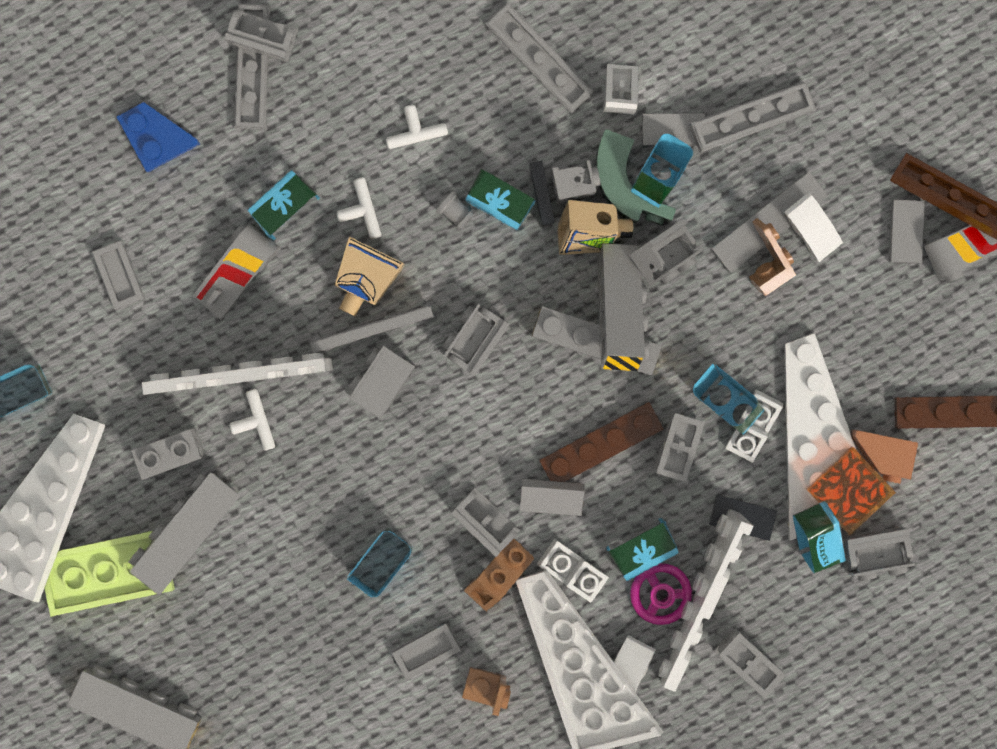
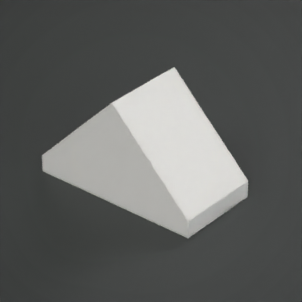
(621, 89)

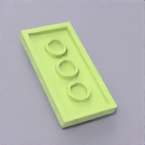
(96, 575)

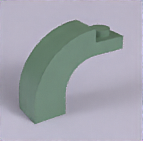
(615, 186)

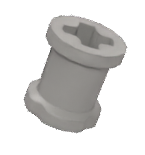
(456, 211)

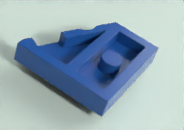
(154, 136)

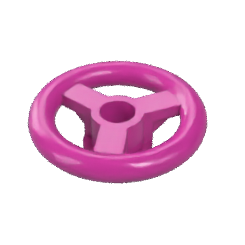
(650, 614)

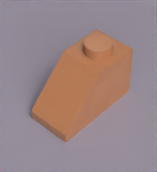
(887, 455)

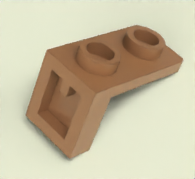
(774, 273)
(499, 575)
(487, 689)

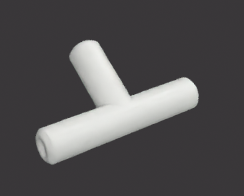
(415, 133)
(364, 209)
(257, 421)

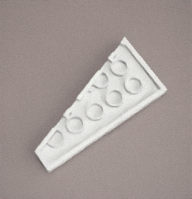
(247, 372)
(814, 422)
(42, 507)
(708, 590)
(588, 687)

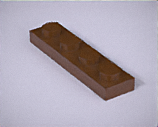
(947, 194)
(945, 412)
(601, 444)

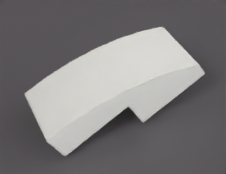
(813, 226)
(753, 440)
(572, 570)
(634, 660)

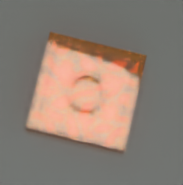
(851, 490)

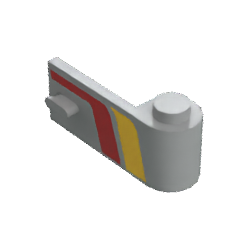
(959, 251)
(236, 269)

